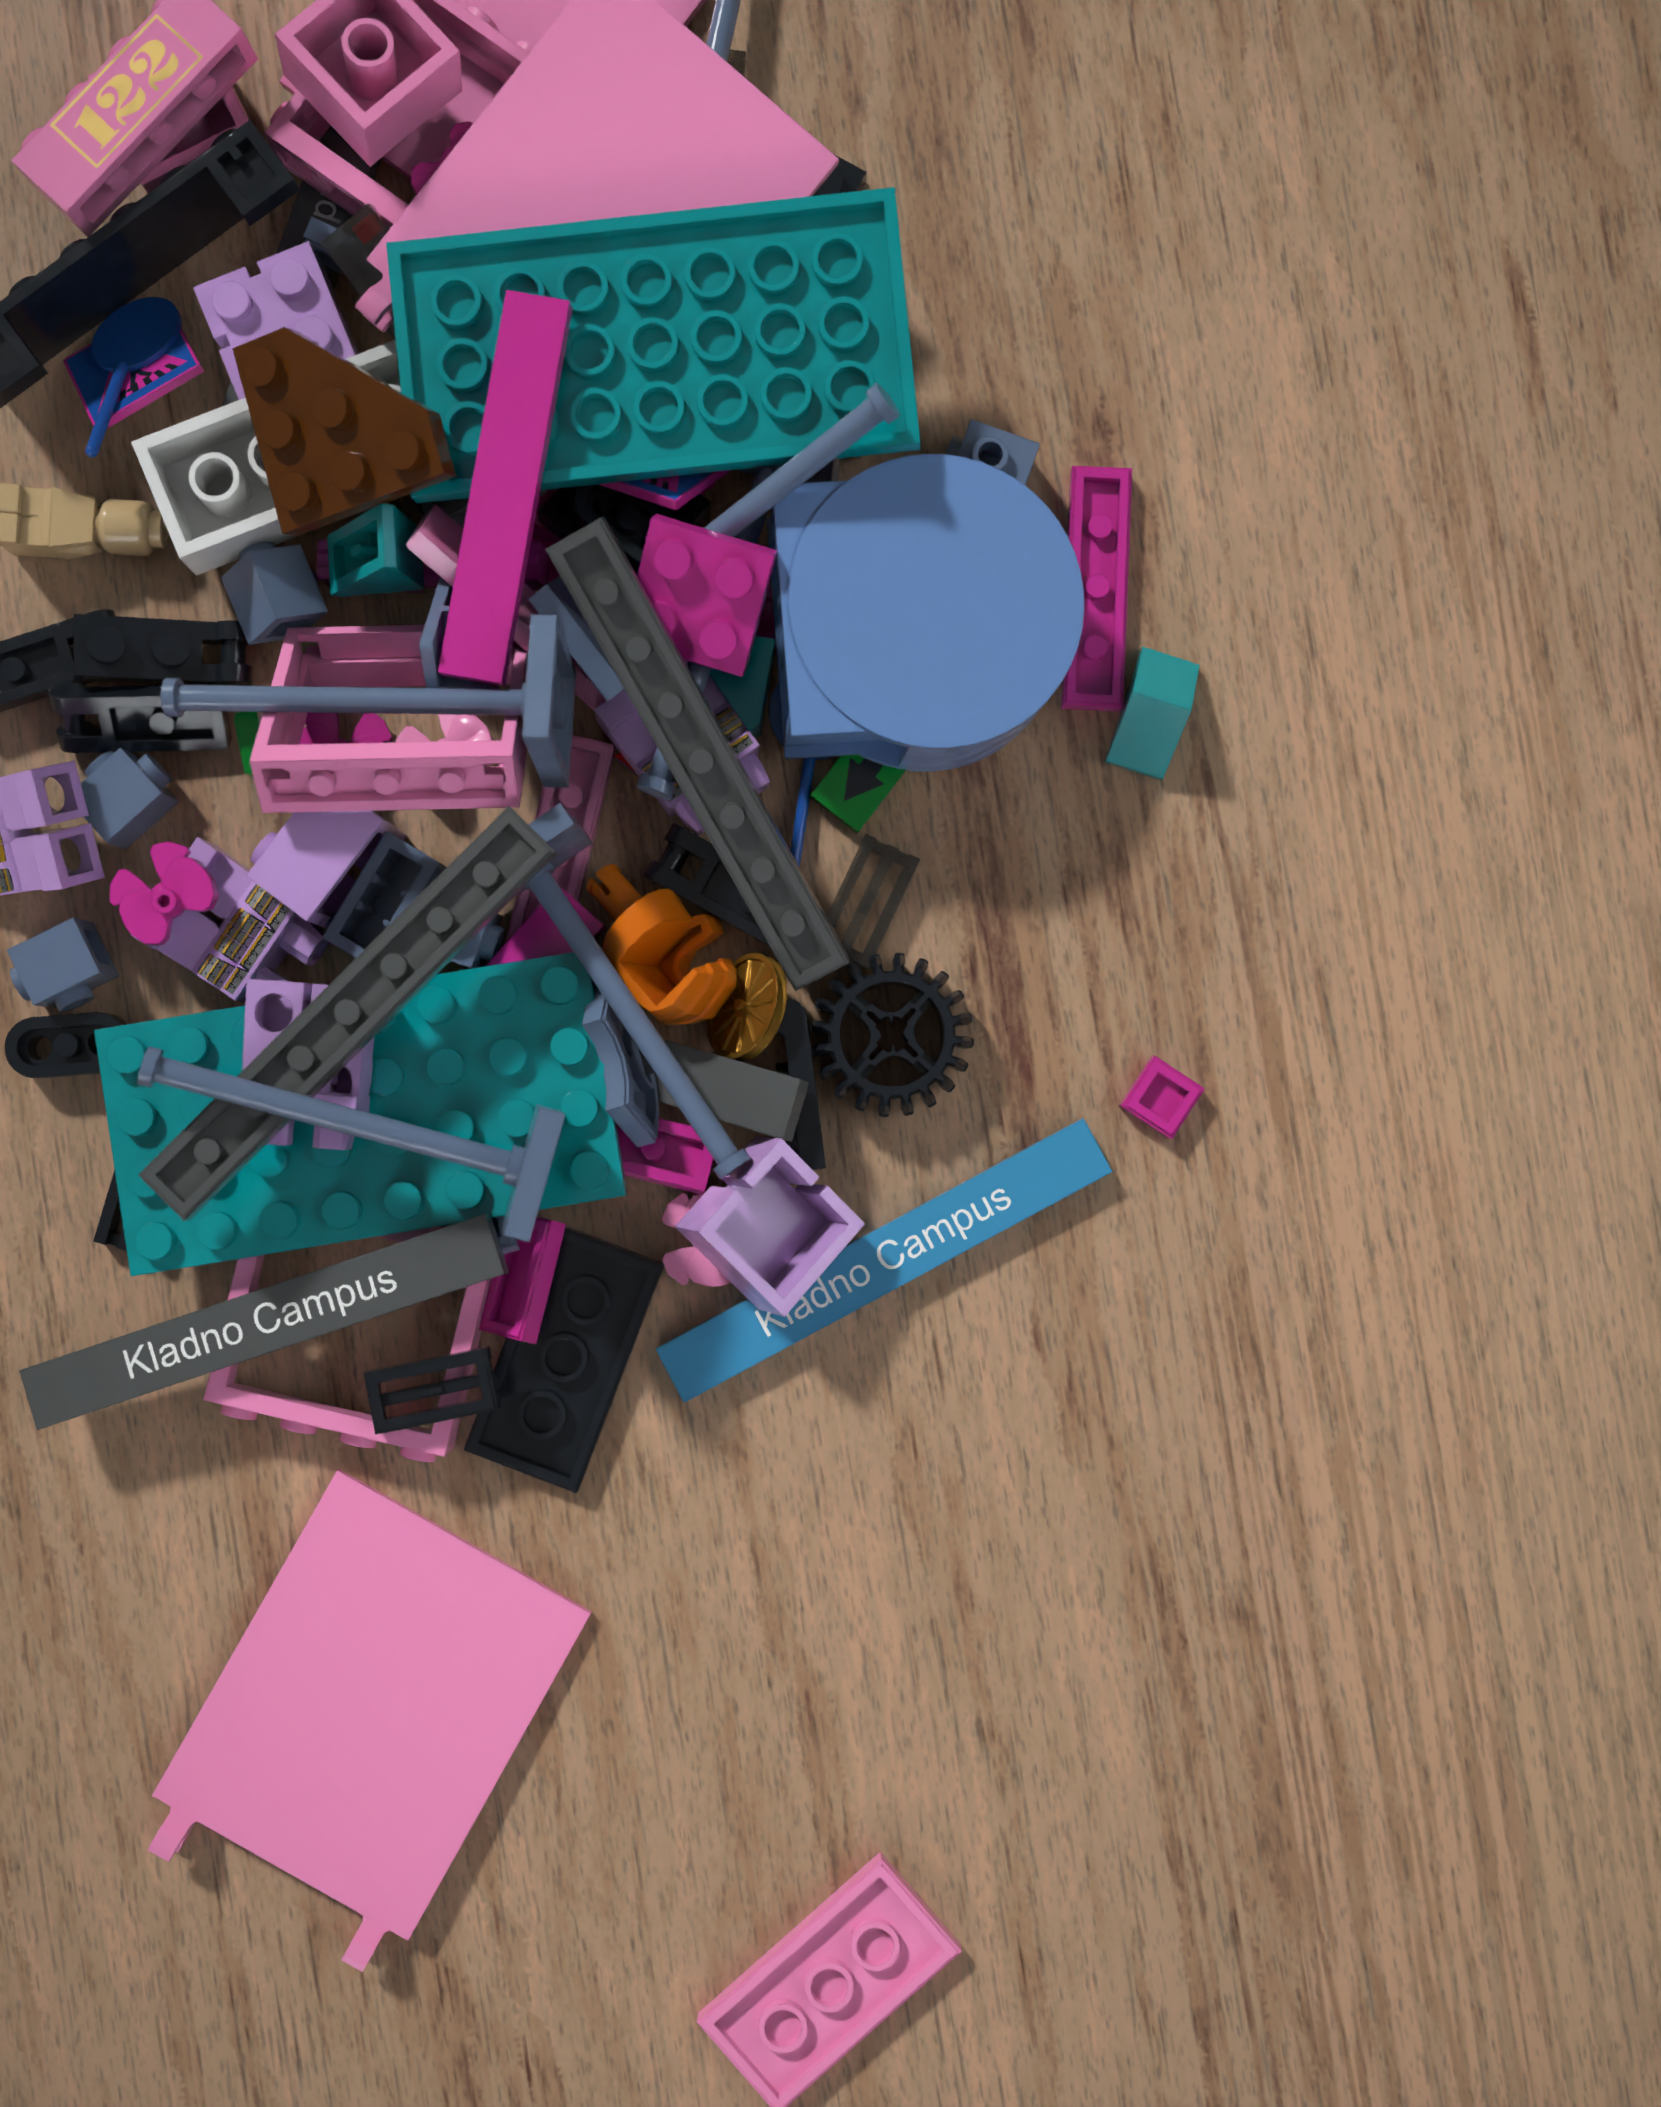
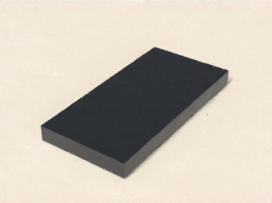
(565, 1384)

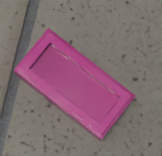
(520, 1297)

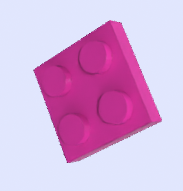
(706, 590)

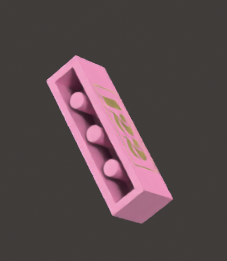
(134, 109)

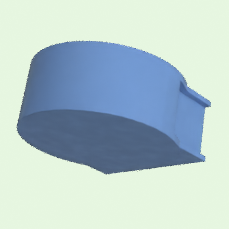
(919, 612)

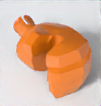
(655, 947)

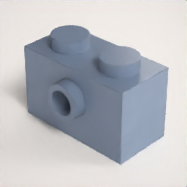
(381, 893)

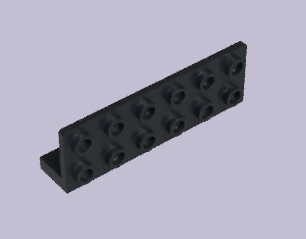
(135, 250)

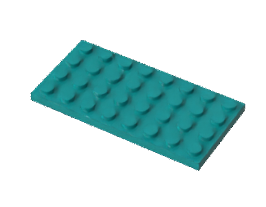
(687, 336)
(455, 1060)

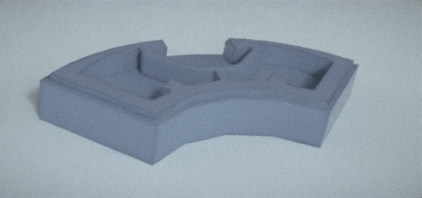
(629, 1092)

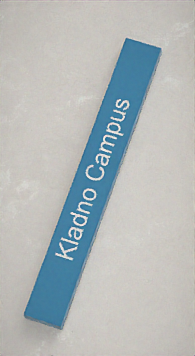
(890, 1258)

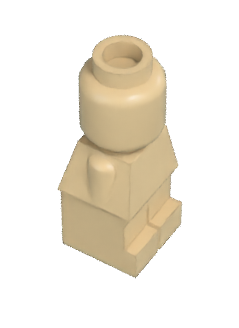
(76, 525)

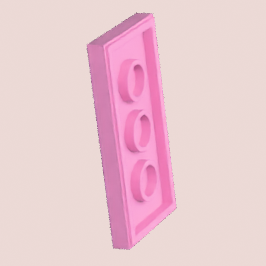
(829, 1982)

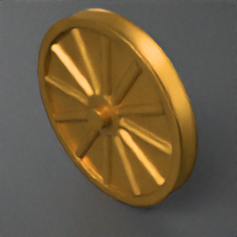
(752, 1011)

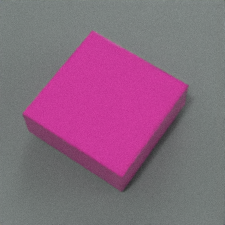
(1161, 1097)

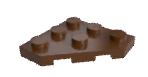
(334, 432)

